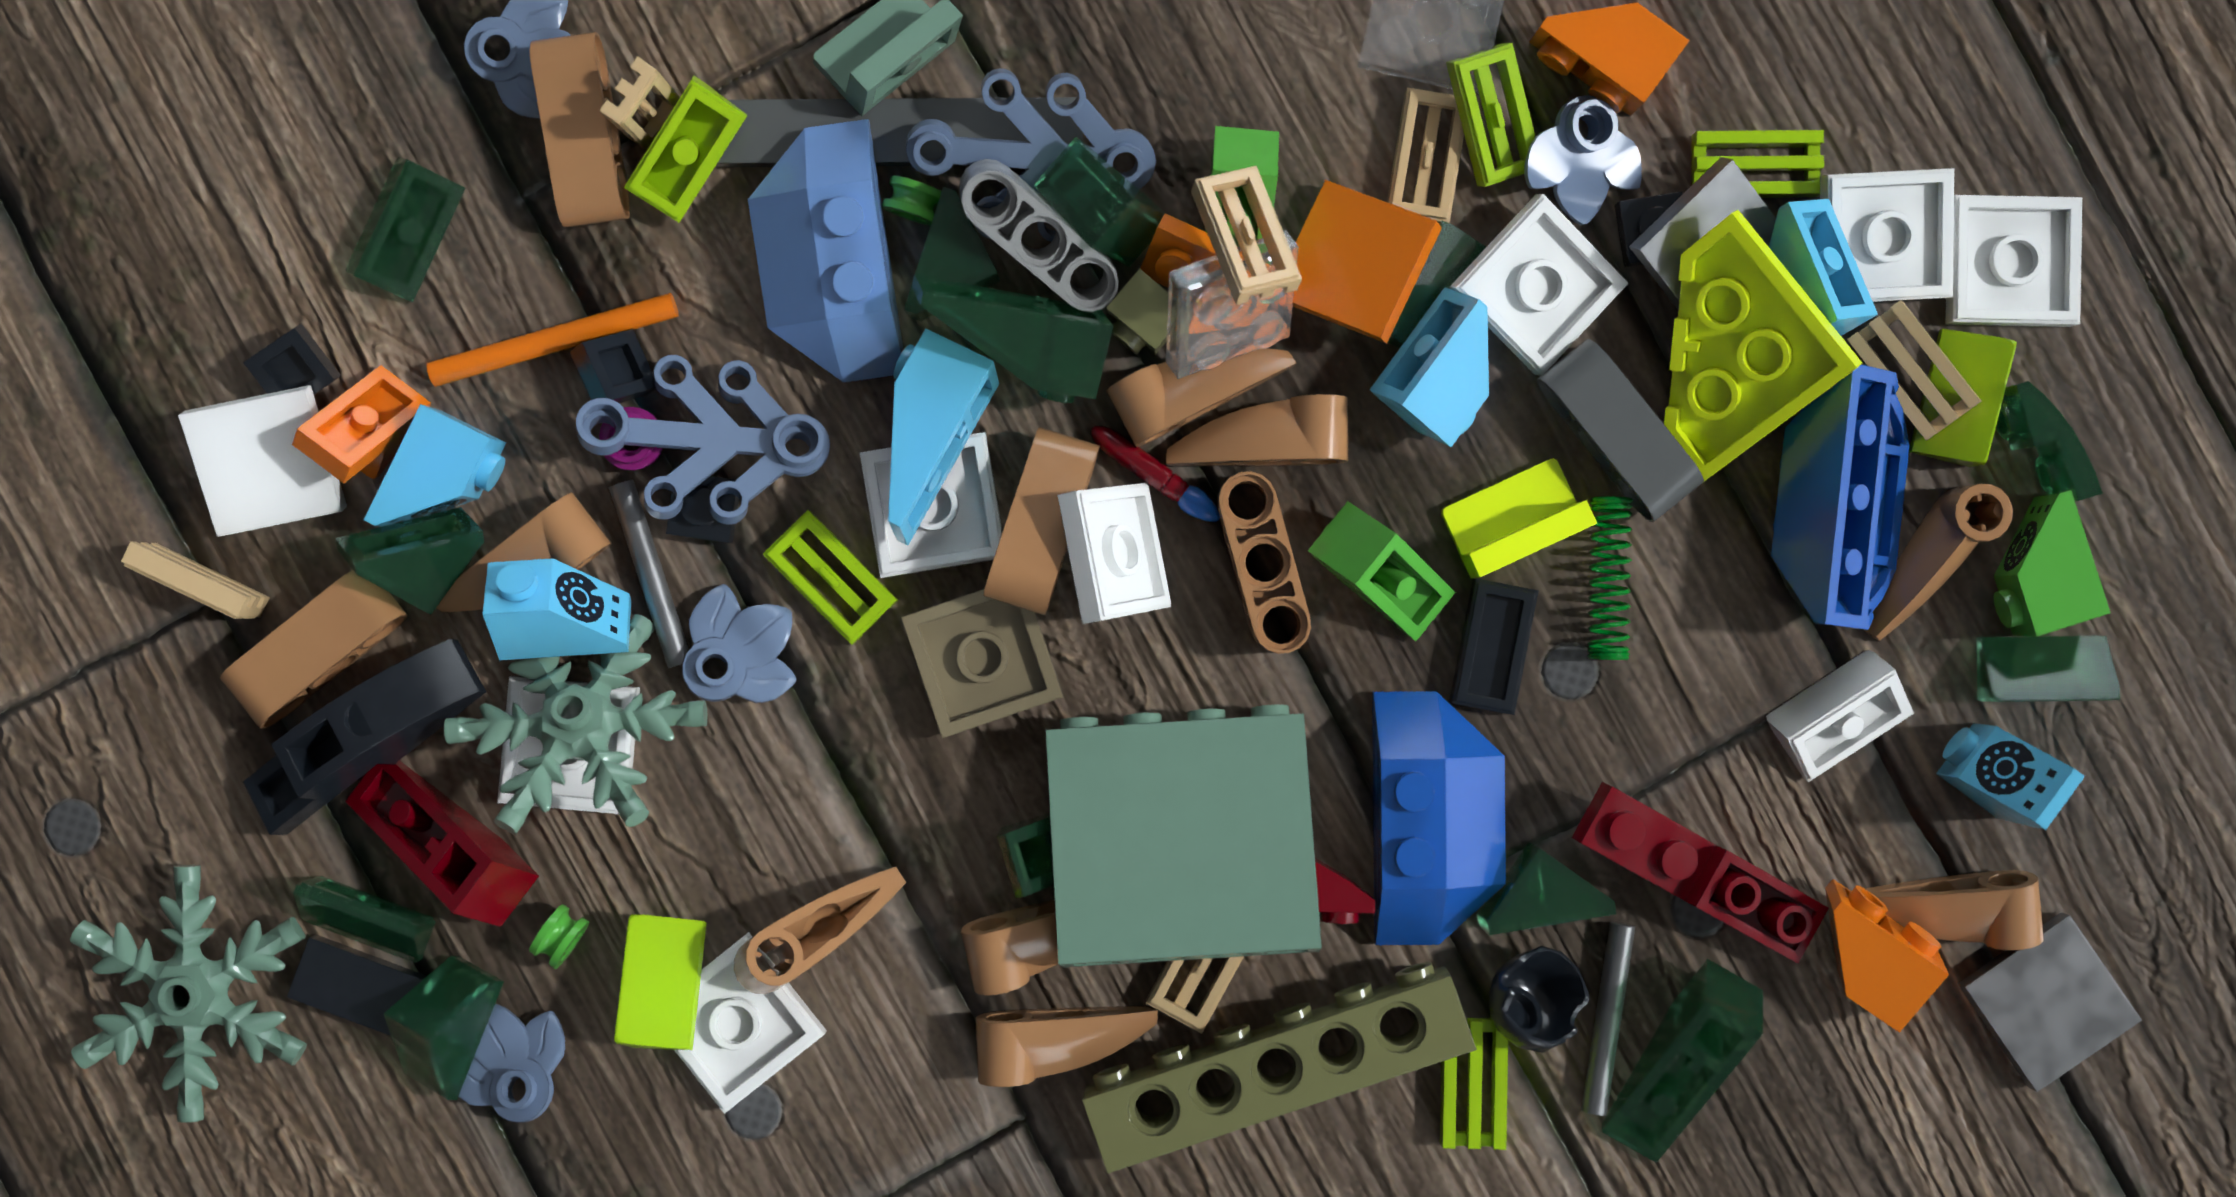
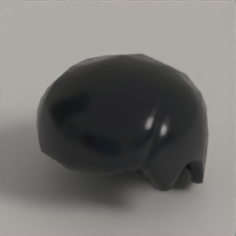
(1537, 999)

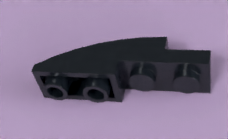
(361, 729)

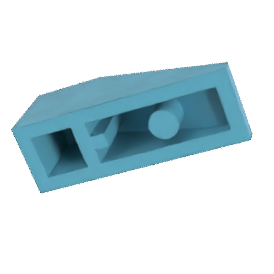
(935, 409)

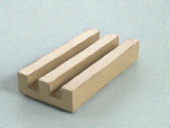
(635, 100)
(1435, 103)
(1261, 281)
(1880, 327)
(194, 580)
(1178, 1008)

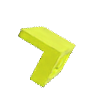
(1515, 518)

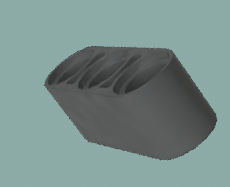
(1620, 430)

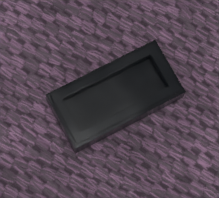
(1493, 646)
(350, 982)

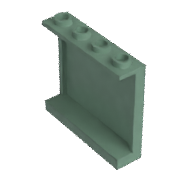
(1182, 838)

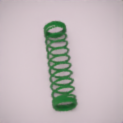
(1600, 651)

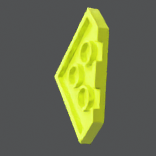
(1744, 347)

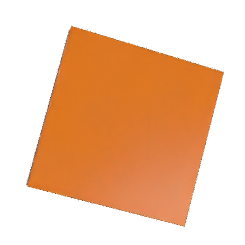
(1360, 260)

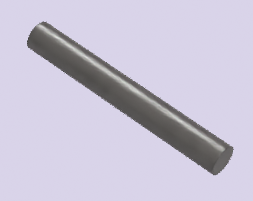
(650, 572)
(1608, 1018)

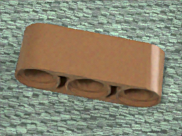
(578, 138)
(1266, 530)
(1034, 533)
(312, 648)

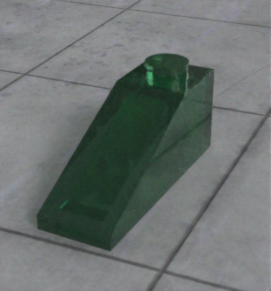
(1031, 336)
(1686, 1060)

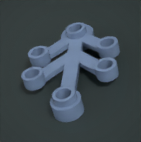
(1043, 142)
(714, 438)

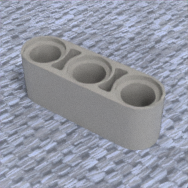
(1051, 263)

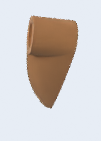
(1157, 402)
(1270, 434)
(558, 532)
(1939, 550)
(1974, 907)
(813, 931)
(1010, 947)
(1044, 1042)

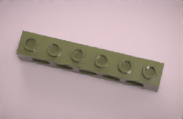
(1131, 1136)

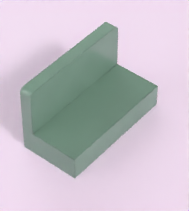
(886, 48)

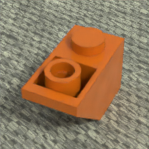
(1612, 50)
(1878, 960)

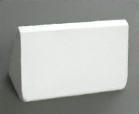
(1840, 714)

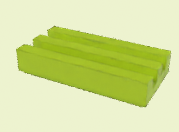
(1471, 119)
(1810, 162)
(868, 614)
(1473, 1137)

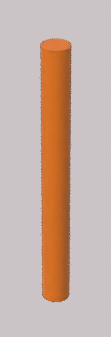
(551, 339)

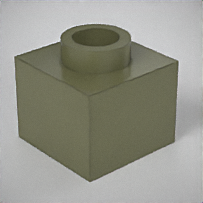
(1140, 314)

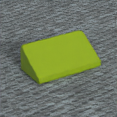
(685, 149)
(1985, 366)
(660, 982)

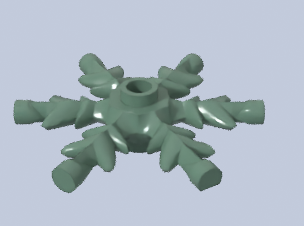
(577, 726)
(207, 987)

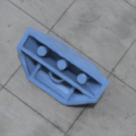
(828, 253)

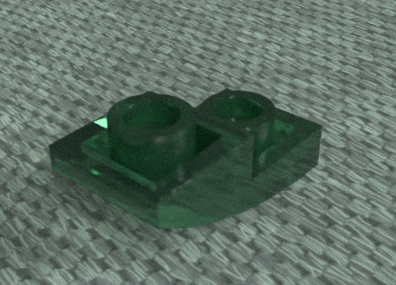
(2032, 420)

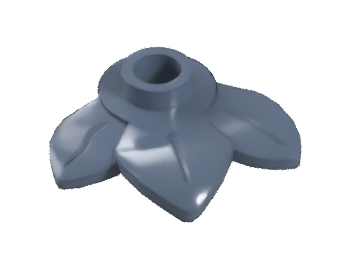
(518, 26)
(1582, 167)
(745, 642)
(515, 1052)

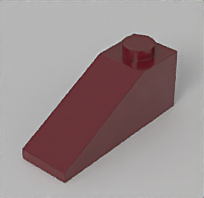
(442, 844)

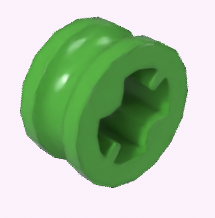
(912, 200)
(558, 936)

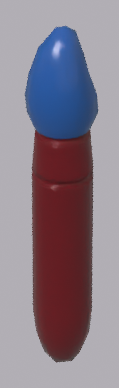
(1188, 497)

